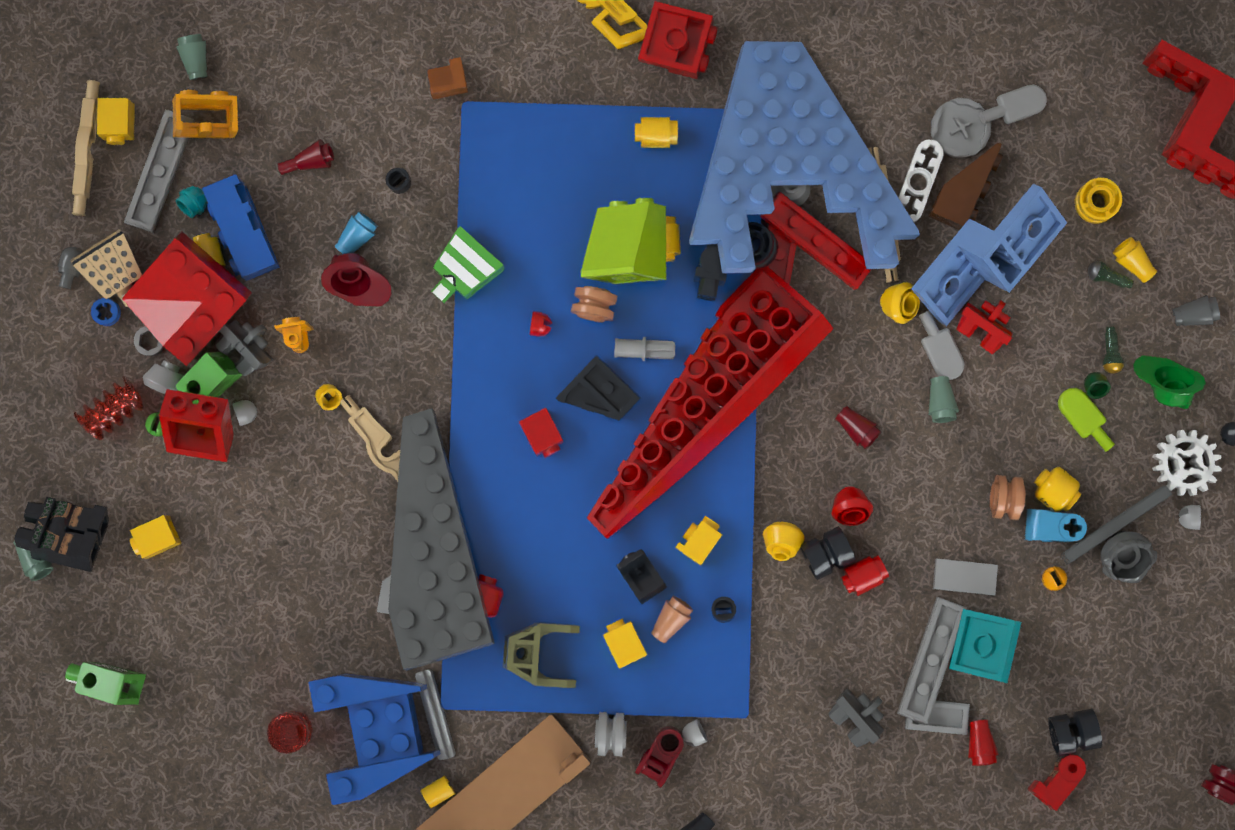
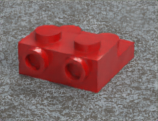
(678, 40)

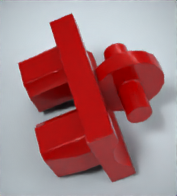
(997, 333)

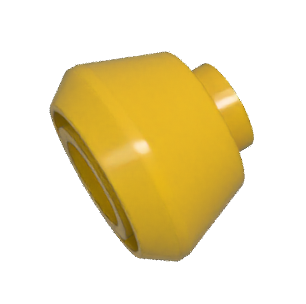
(900, 302)
(783, 540)

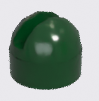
(1096, 385)

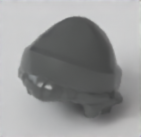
(1127, 557)

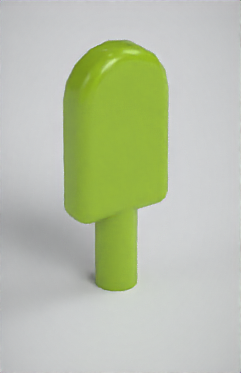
(1084, 416)

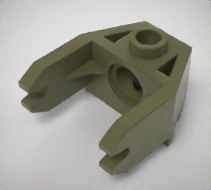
(529, 640)

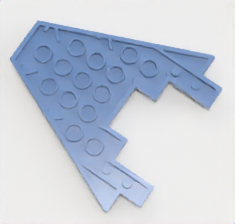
(791, 131)

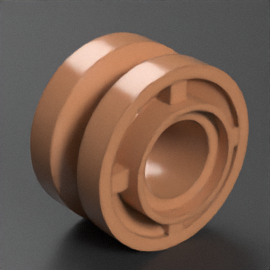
(594, 304)
(1007, 497)

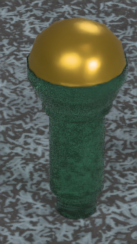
(1113, 361)

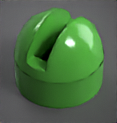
(150, 423)

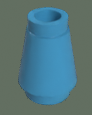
(356, 233)

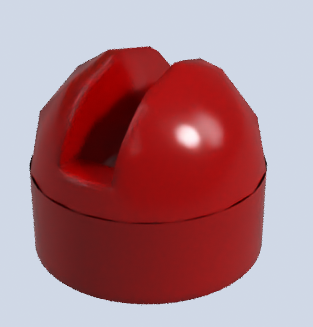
(539, 323)

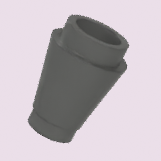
(1197, 312)

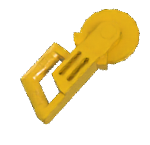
(622, 14)

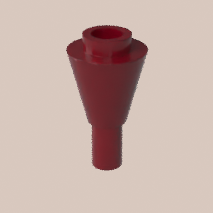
(313, 157)

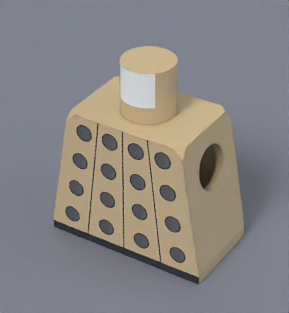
(109, 266)

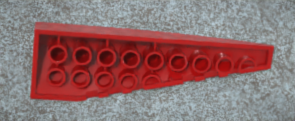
(741, 360)

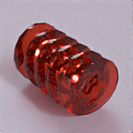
(110, 410)

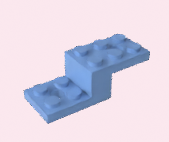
(989, 255)

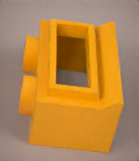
(215, 101)

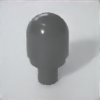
(66, 268)

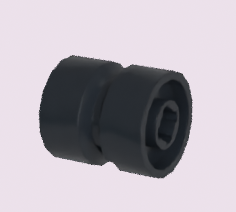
(828, 552)
(1085, 728)

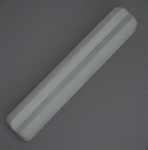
(435, 715)

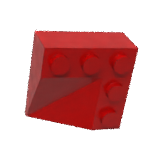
(185, 298)

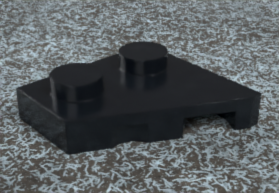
(600, 391)

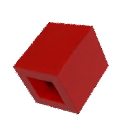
(542, 433)

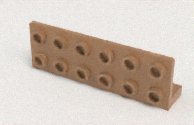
(514, 782)

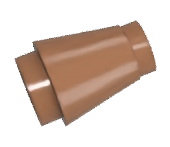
(671, 619)

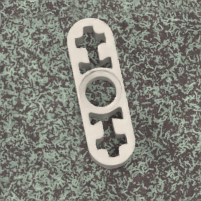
(933, 164)

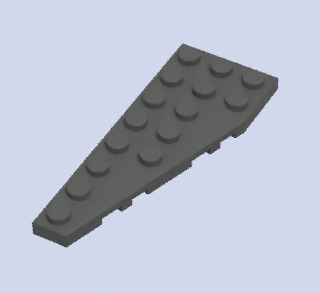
(433, 581)

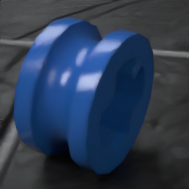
(96, 314)

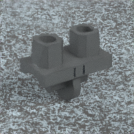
(247, 342)
(862, 713)

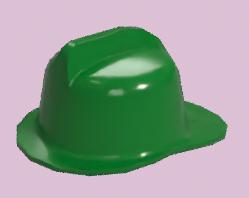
(1170, 381)

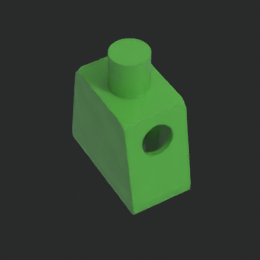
(213, 372)

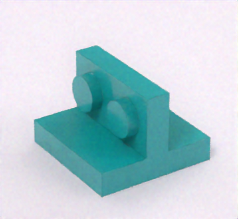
(985, 645)

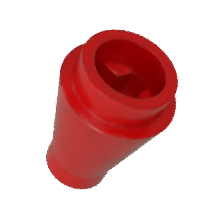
(981, 744)

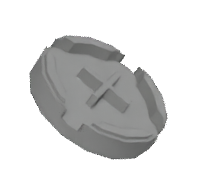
(959, 128)

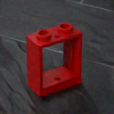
(185, 421)

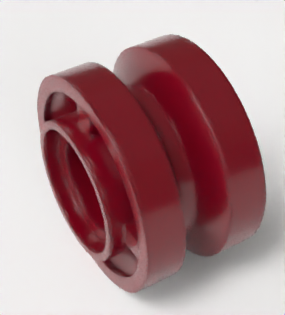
(1222, 784)

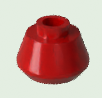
(851, 507)

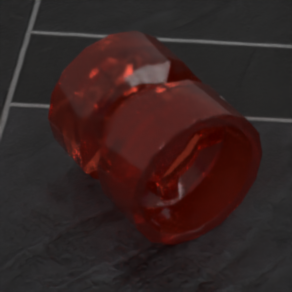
(289, 731)

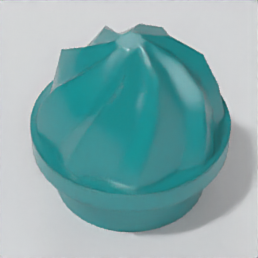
(191, 201)

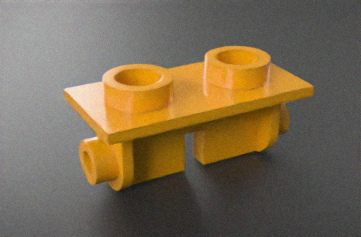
(295, 333)

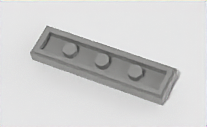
(157, 175)
(931, 661)

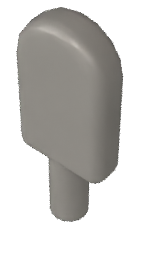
(1016, 105)
(941, 349)

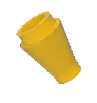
(1134, 258)

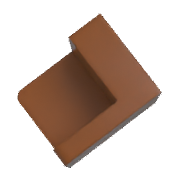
(448, 79)

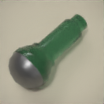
(1099, 271)

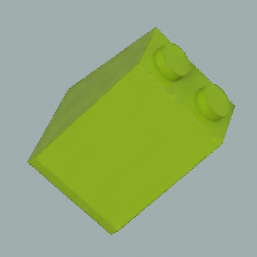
(627, 243)

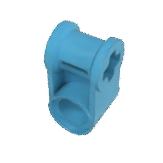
(1049, 526)

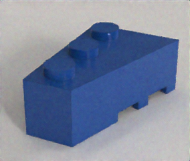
(240, 228)

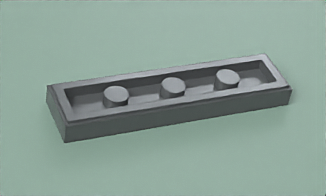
(1115, 524)

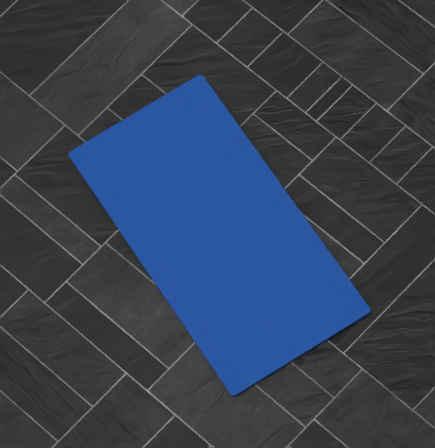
(531, 201)

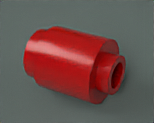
(864, 575)

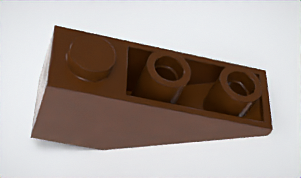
(960, 194)

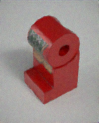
(1061, 782)

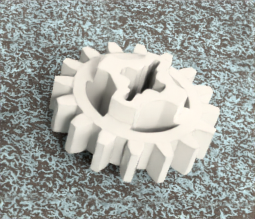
(1198, 469)

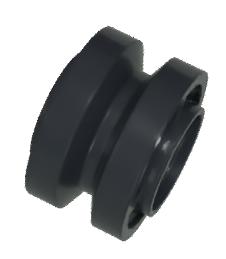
(768, 244)

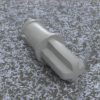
(644, 349)

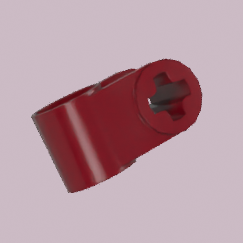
(660, 757)

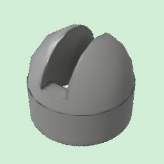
(245, 411)
(1190, 517)
(694, 734)

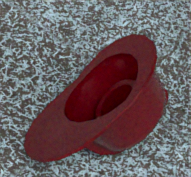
(355, 281)

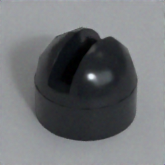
(394, 177)
(1228, 433)
(723, 603)

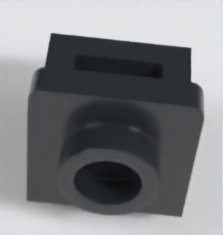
(641, 576)

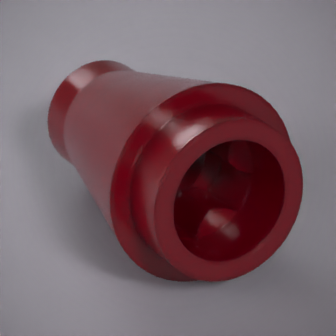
(858, 427)

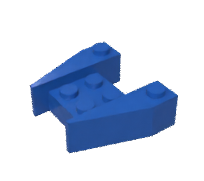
(382, 730)

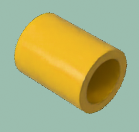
(437, 792)

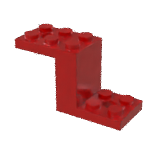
(1202, 117)

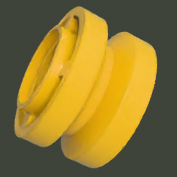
(1110, 193)

